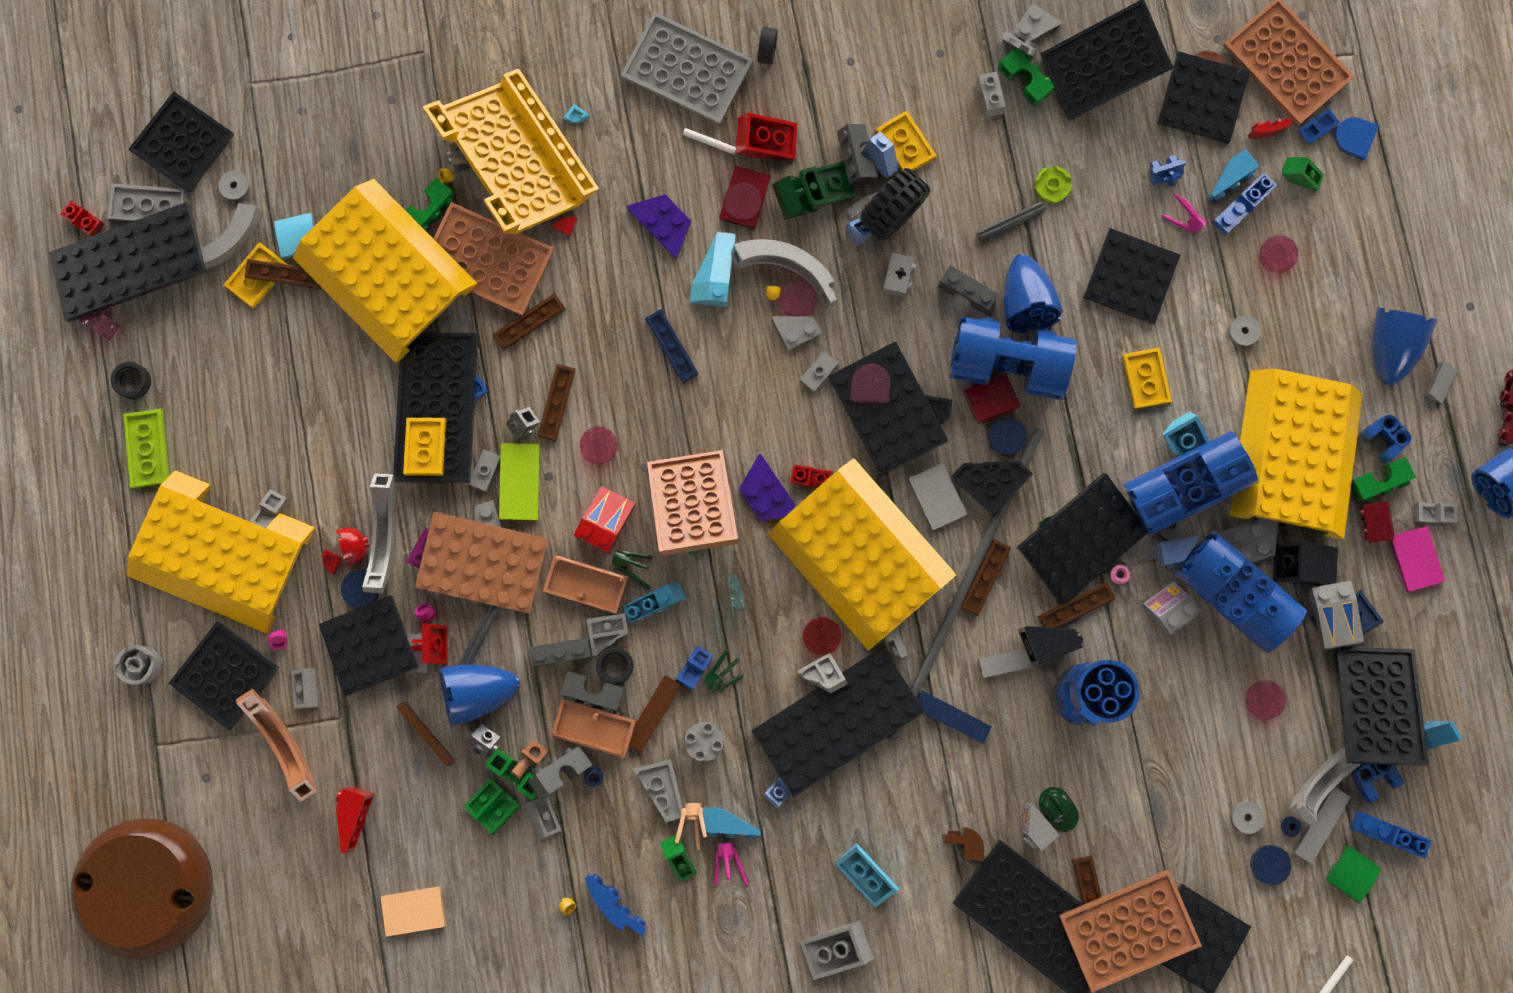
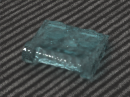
(737, 598)

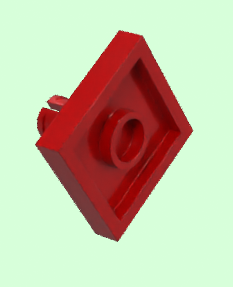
(433, 644)

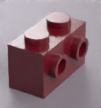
(1378, 522)

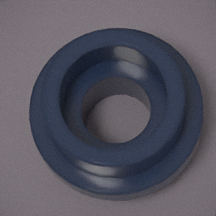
(593, 782)
(1285, 826)

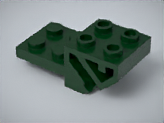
(813, 190)

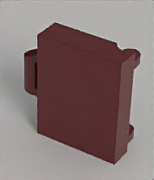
(991, 399)

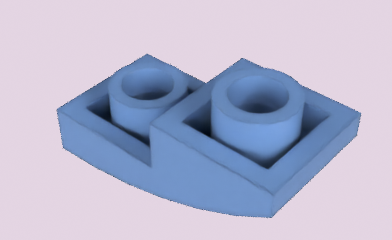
(777, 793)

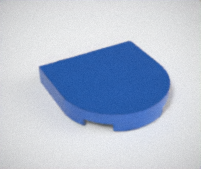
(1355, 136)

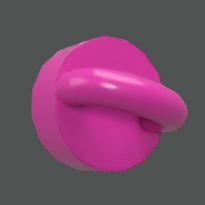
(425, 612)
(278, 640)

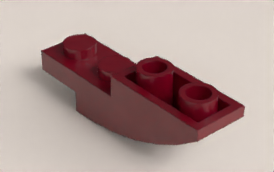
(1505, 433)

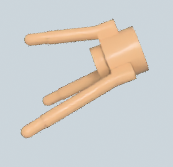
(693, 812)

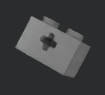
(990, 94)
(894, 285)

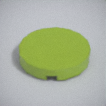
(1053, 184)

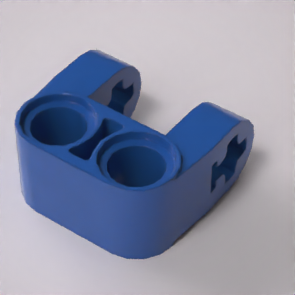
(1388, 435)
(1372, 773)

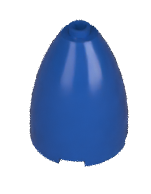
(1029, 297)
(1399, 343)
(475, 690)

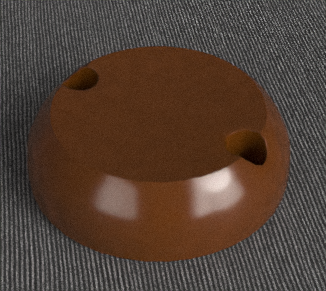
(140, 887)

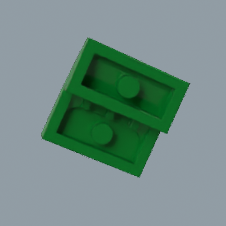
(492, 806)
(1353, 874)

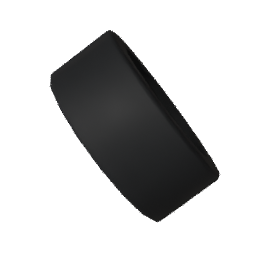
(767, 45)
(119, 371)
(600, 668)

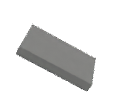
(937, 496)

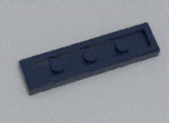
(671, 346)
(953, 717)

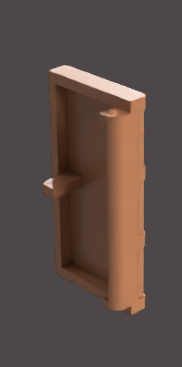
(585, 584)
(593, 728)

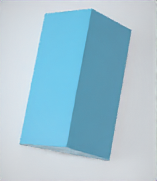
(866, 875)

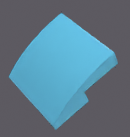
(291, 231)

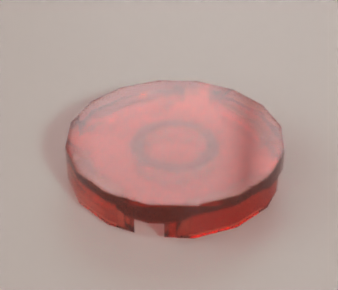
(822, 636)

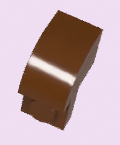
(971, 843)

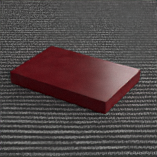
(752, 177)

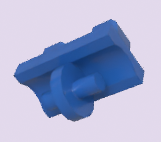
(1167, 173)

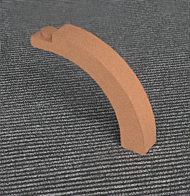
(285, 748)

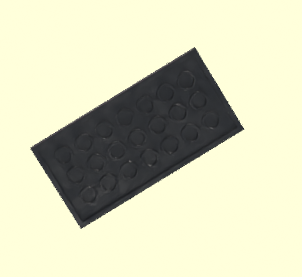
(127, 262)
(439, 382)
(836, 727)
(1022, 912)

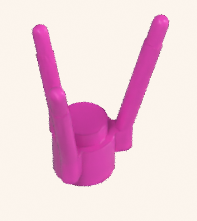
(1195, 222)
(726, 851)

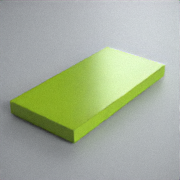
(146, 448)
(519, 482)

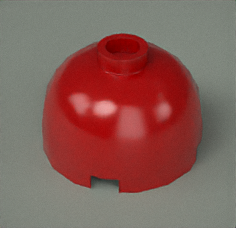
(352, 545)

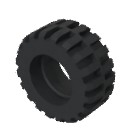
(894, 204)

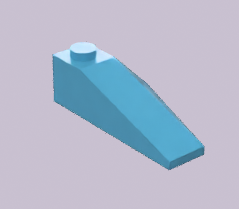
(714, 276)
(1185, 434)

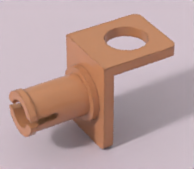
(528, 760)

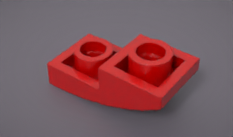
(1267, 129)
(81, 219)
(809, 476)

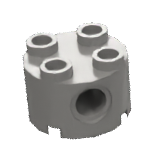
(138, 665)
(704, 741)

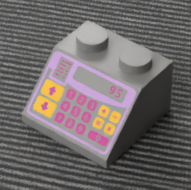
(1171, 608)
(1036, 828)

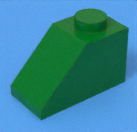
(1302, 172)
(678, 858)

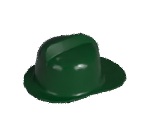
(1058, 809)

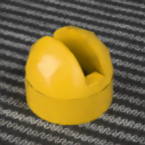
(446, 175)
(773, 292)
(567, 906)

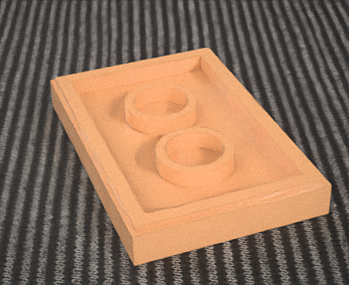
(413, 911)

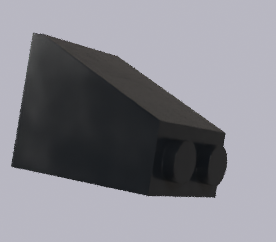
(1305, 564)
(1049, 643)

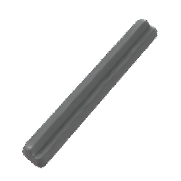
(1011, 221)
(479, 635)

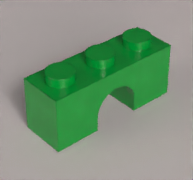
(1017, 64)
(440, 199)
(1396, 474)
(502, 764)

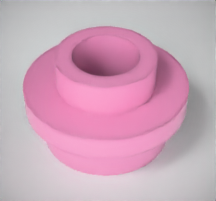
(1126, 574)

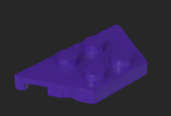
(662, 221)
(765, 492)

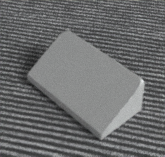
(1441, 382)
(304, 688)
(543, 817)

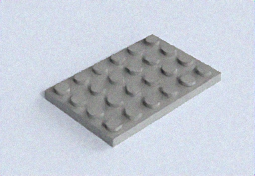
(687, 68)

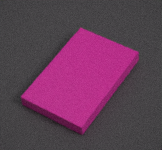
(1417, 559)

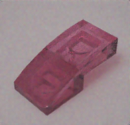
(100, 324)

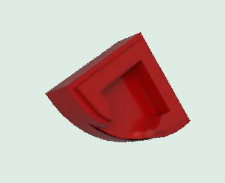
(565, 225)
(331, 561)

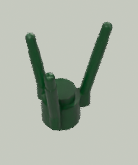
(623, 559)
(715, 681)

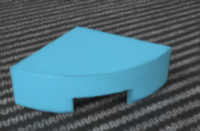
(575, 115)

